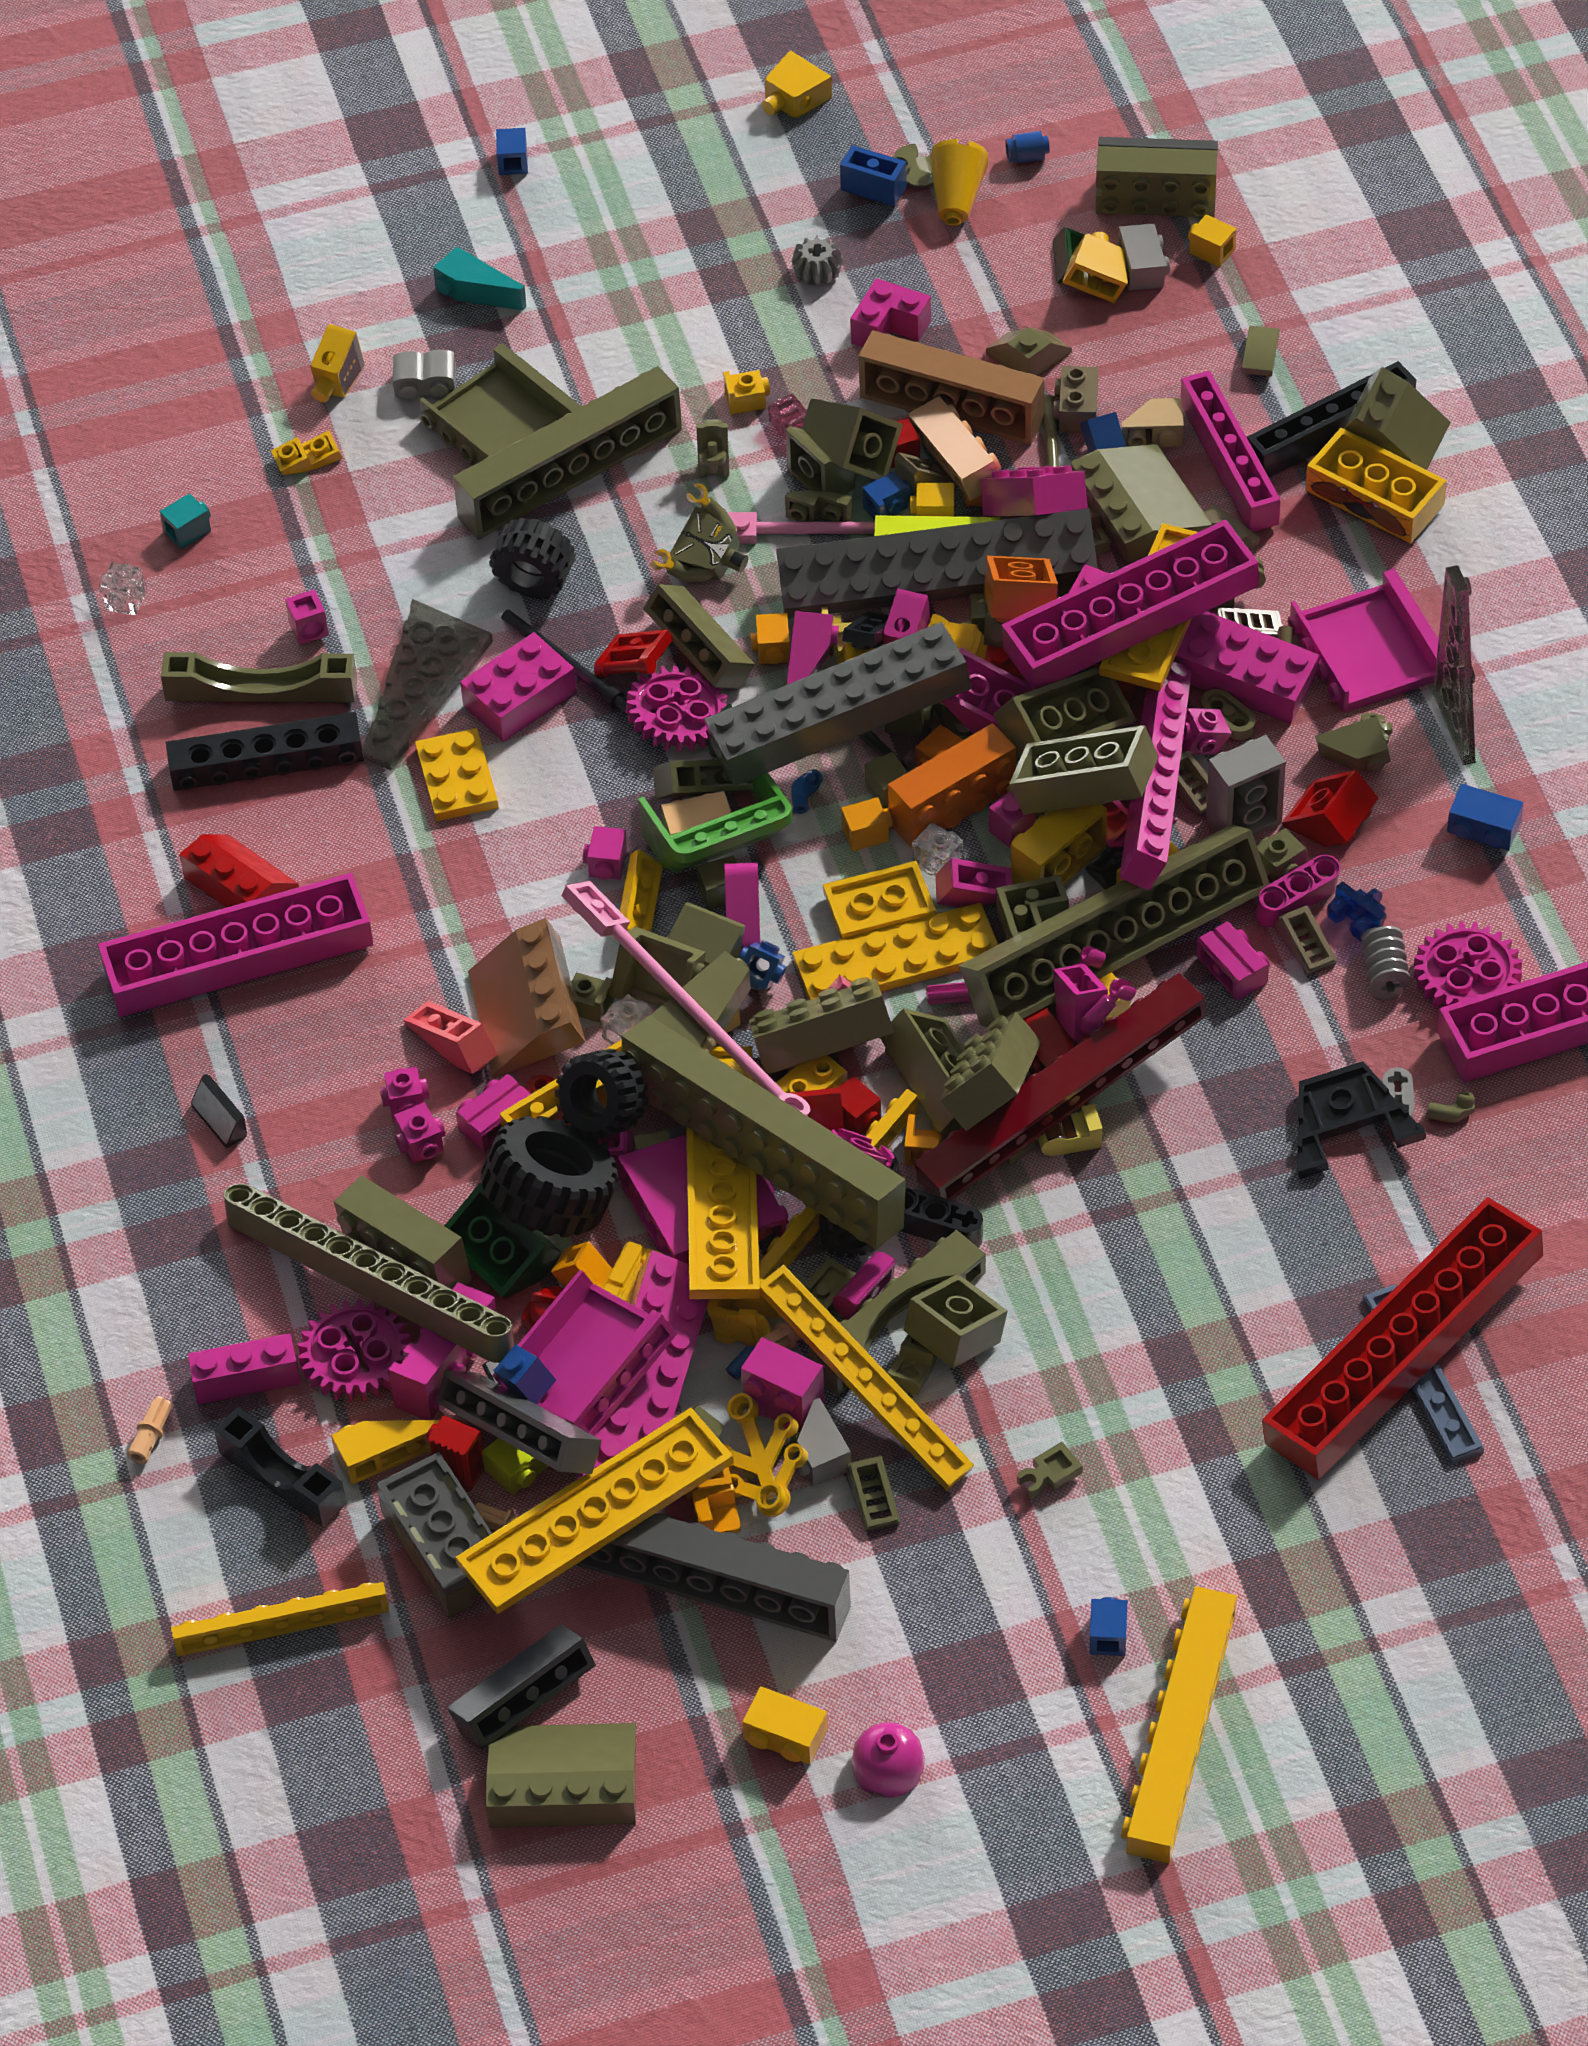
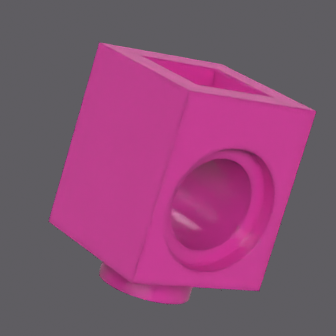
(307, 617)

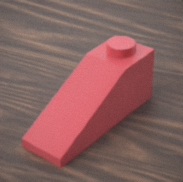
(453, 1036)

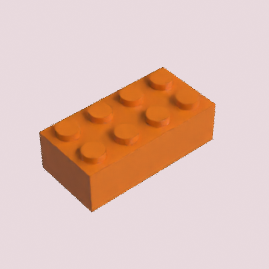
(952, 784)

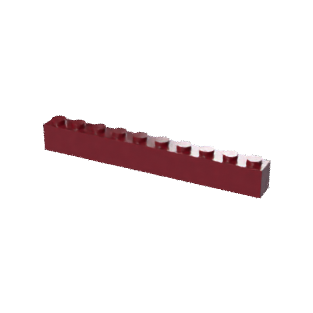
(1062, 1087)

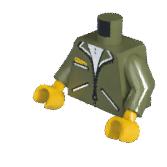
(705, 544)

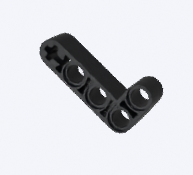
(951, 1216)

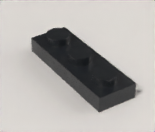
(865, 630)

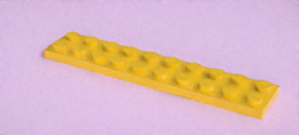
(721, 1217)

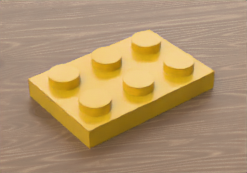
(456, 774)
(878, 899)

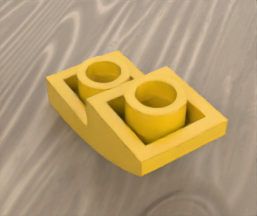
(300, 457)

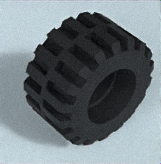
(532, 558)
(623, 1089)

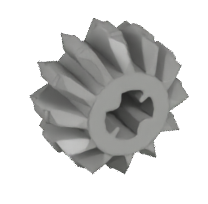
(817, 260)

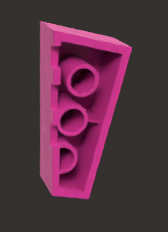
(420, 1375)

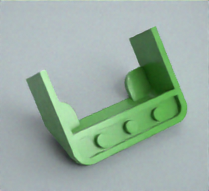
(721, 834)

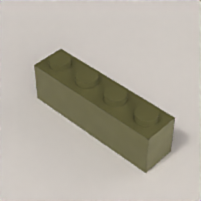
(699, 636)

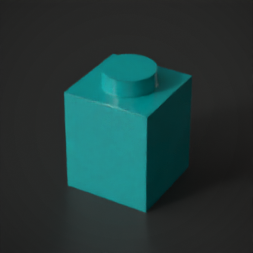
(185, 520)

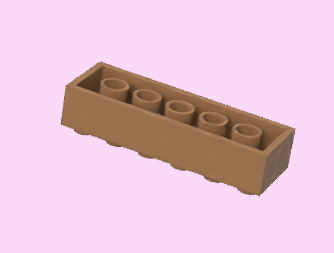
(983, 393)

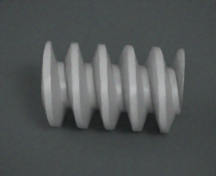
(1385, 961)

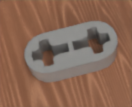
(1406, 1095)

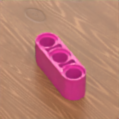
(1304, 878)
(743, 899)

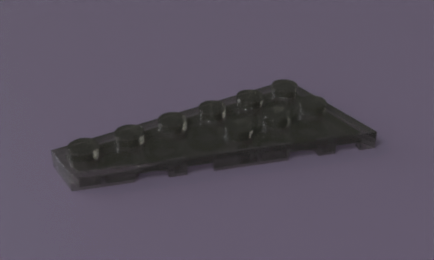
(1454, 666)
(423, 674)

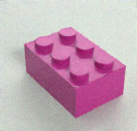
(1033, 491)
(518, 686)

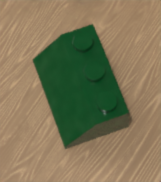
(499, 1249)

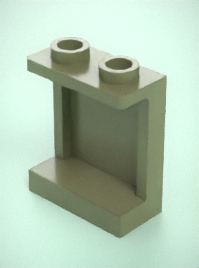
(676, 958)

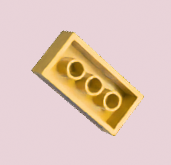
(1376, 485)

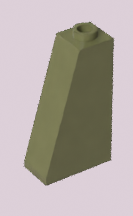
(717, 990)

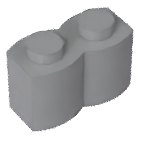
(424, 374)

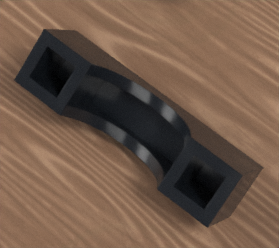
(305, 1487)

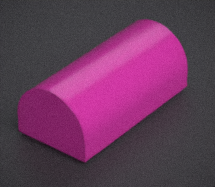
(865, 1284)

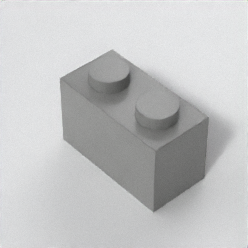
(1143, 256)

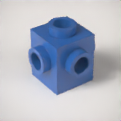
(763, 978)

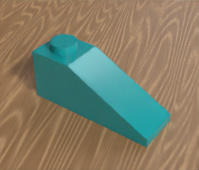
(476, 282)

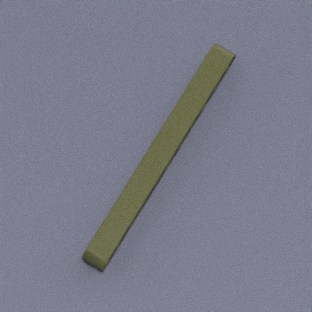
(369, 1272)

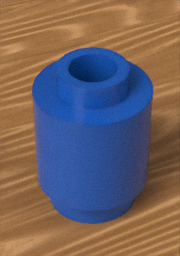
(1027, 147)

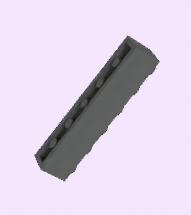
(519, 1422)

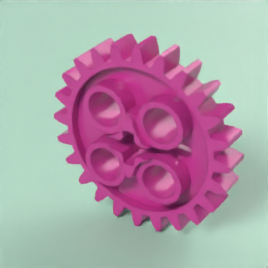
(673, 707)
(1465, 964)
(325, 1362)

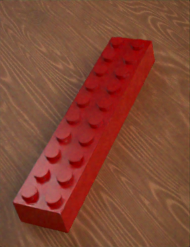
(1402, 1338)

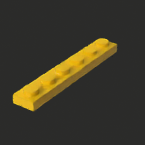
(280, 1619)

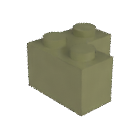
(1029, 904)

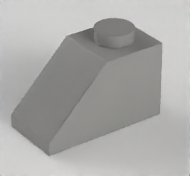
(825, 1446)

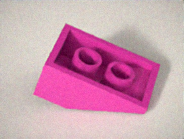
(989, 692)

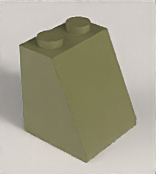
(853, 437)

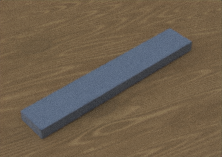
(1440, 1404)

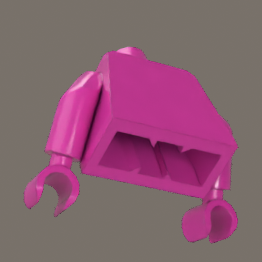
(1083, 998)

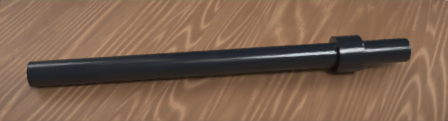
(610, 694)

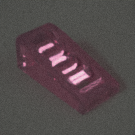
(784, 411)

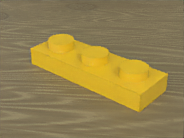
(641, 890)

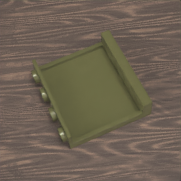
(496, 407)

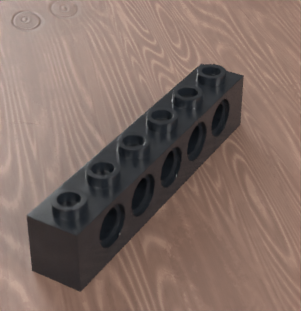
(264, 751)

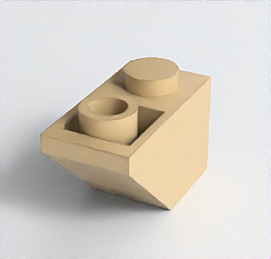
(1155, 423)

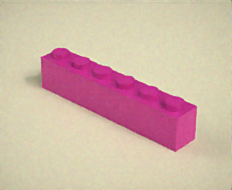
(1230, 451)

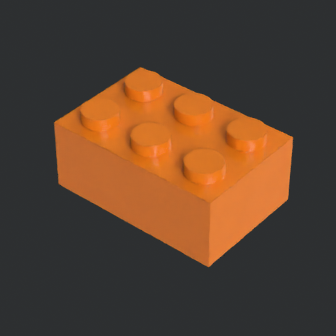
(1017, 585)

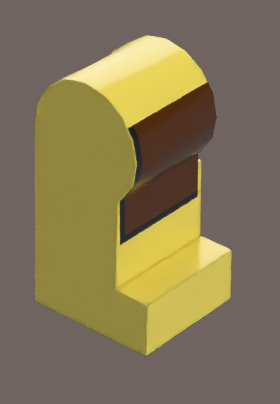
(1073, 1134)

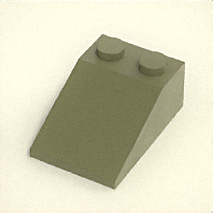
(1398, 419)

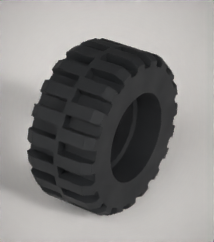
(549, 1176)

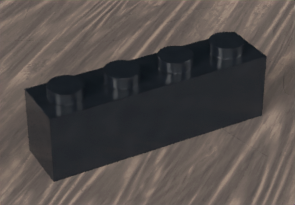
(521, 1686)

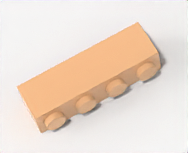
(954, 445)

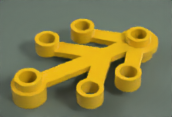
(764, 1458)

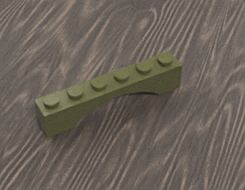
(197, 678)
(946, 1259)

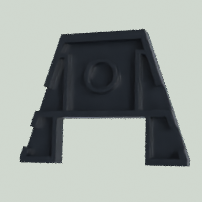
(1343, 1103)

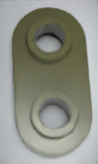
(1238, 717)

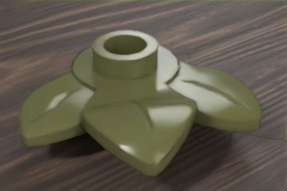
(917, 166)

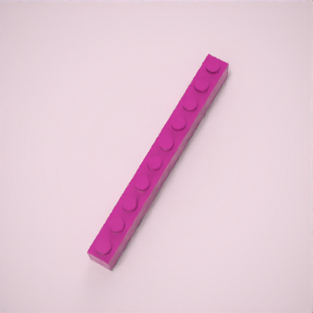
(1152, 814)

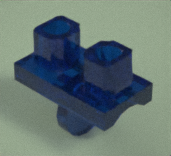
(1359, 906)

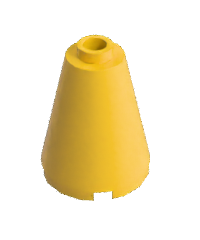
(957, 178)

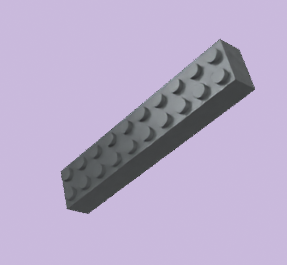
(928, 561)

